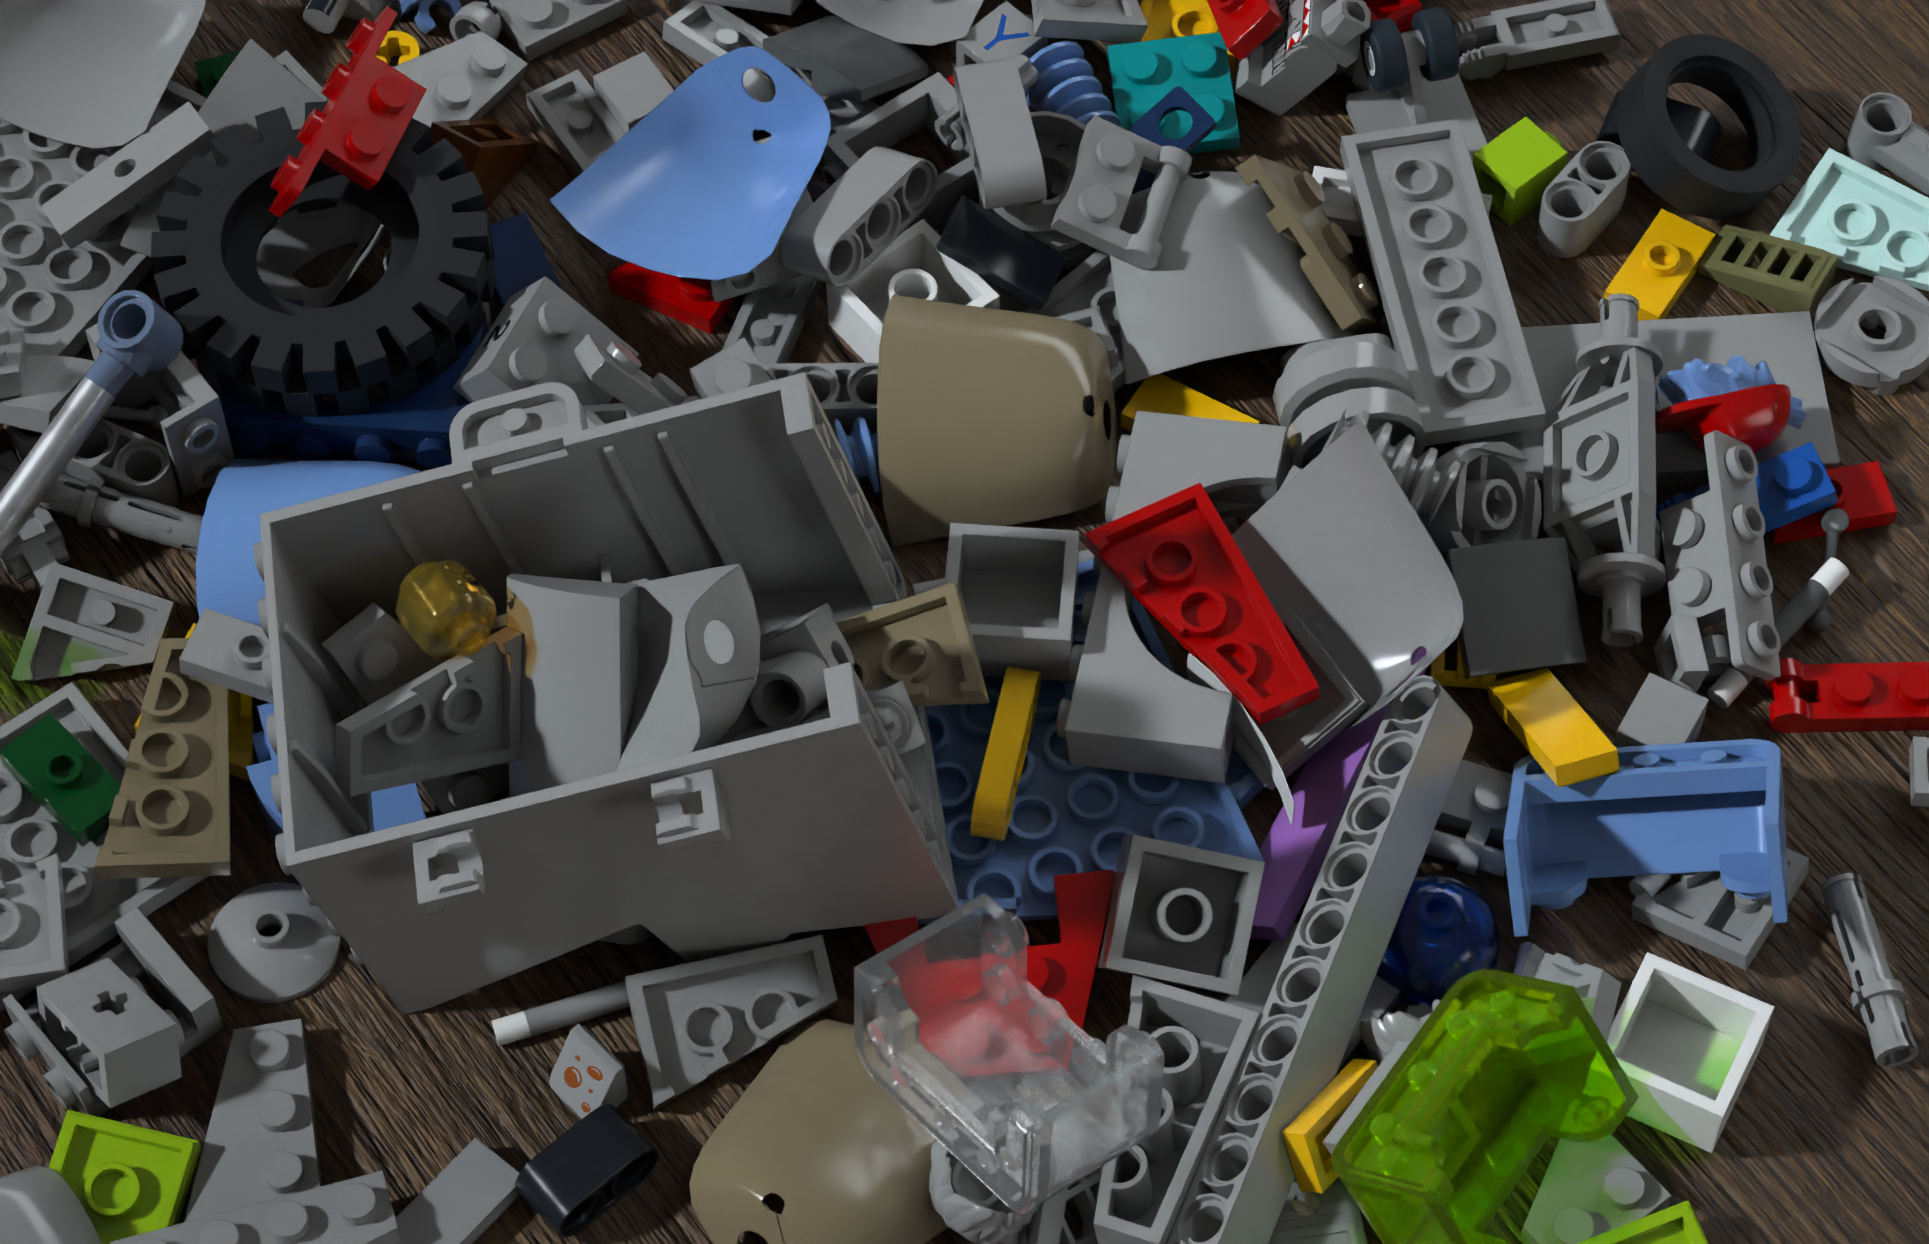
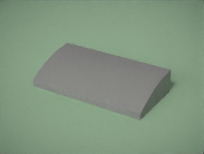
(574, 677)

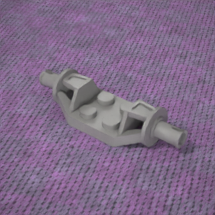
(1604, 470)

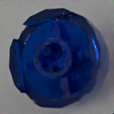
(1439, 939)

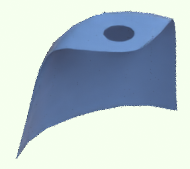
(690, 182)
(231, 521)

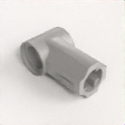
(1890, 140)

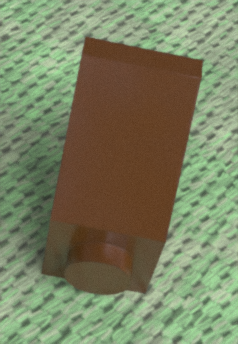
(488, 150)

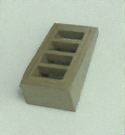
(1780, 291)

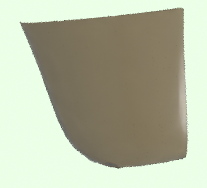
(988, 417)
(822, 1142)

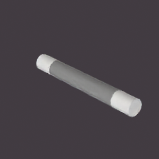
(560, 1013)

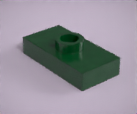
(63, 778)

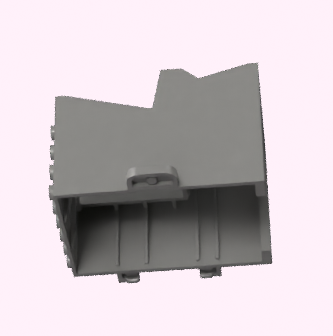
(696, 847)

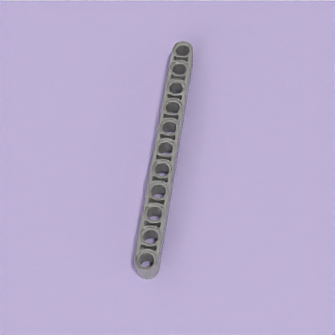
(1327, 967)

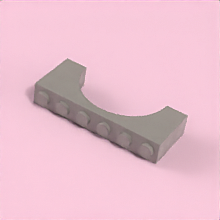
(1124, 702)

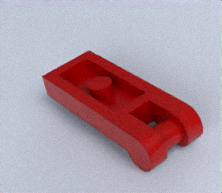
(1850, 697)

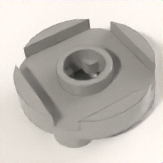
(1866, 361)

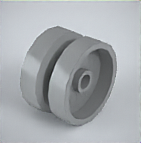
(1347, 377)

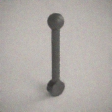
(1833, 523)

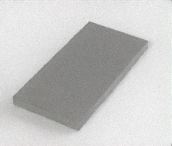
(1777, 338)

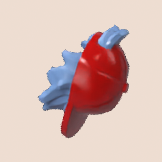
(1727, 399)

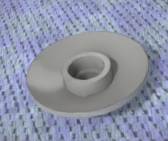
(277, 965)

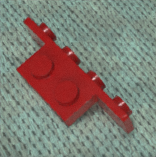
(361, 121)

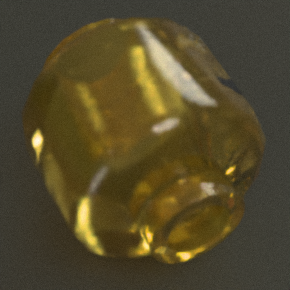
(445, 609)

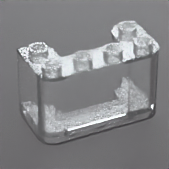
(996, 1061)

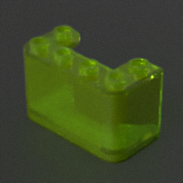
(1475, 1104)

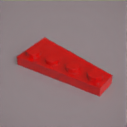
(1204, 593)

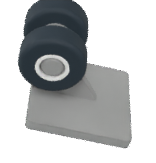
(1394, 71)

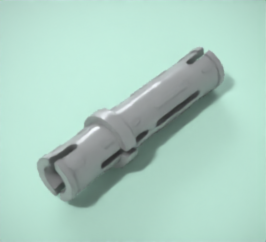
(135, 515)
(1876, 992)

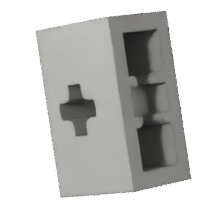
(111, 1031)

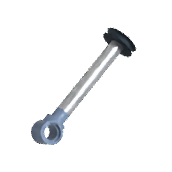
(120, 357)

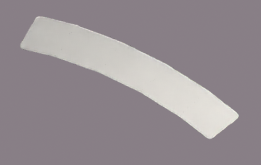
(1206, 678)

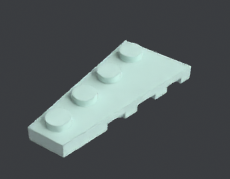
(1862, 219)

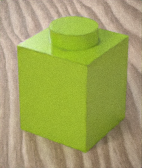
(1518, 169)

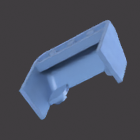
(1656, 815)

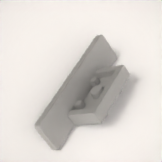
(1720, 559)

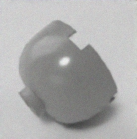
(1487, 499)

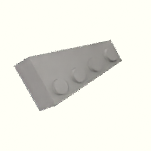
(1203, 1052)

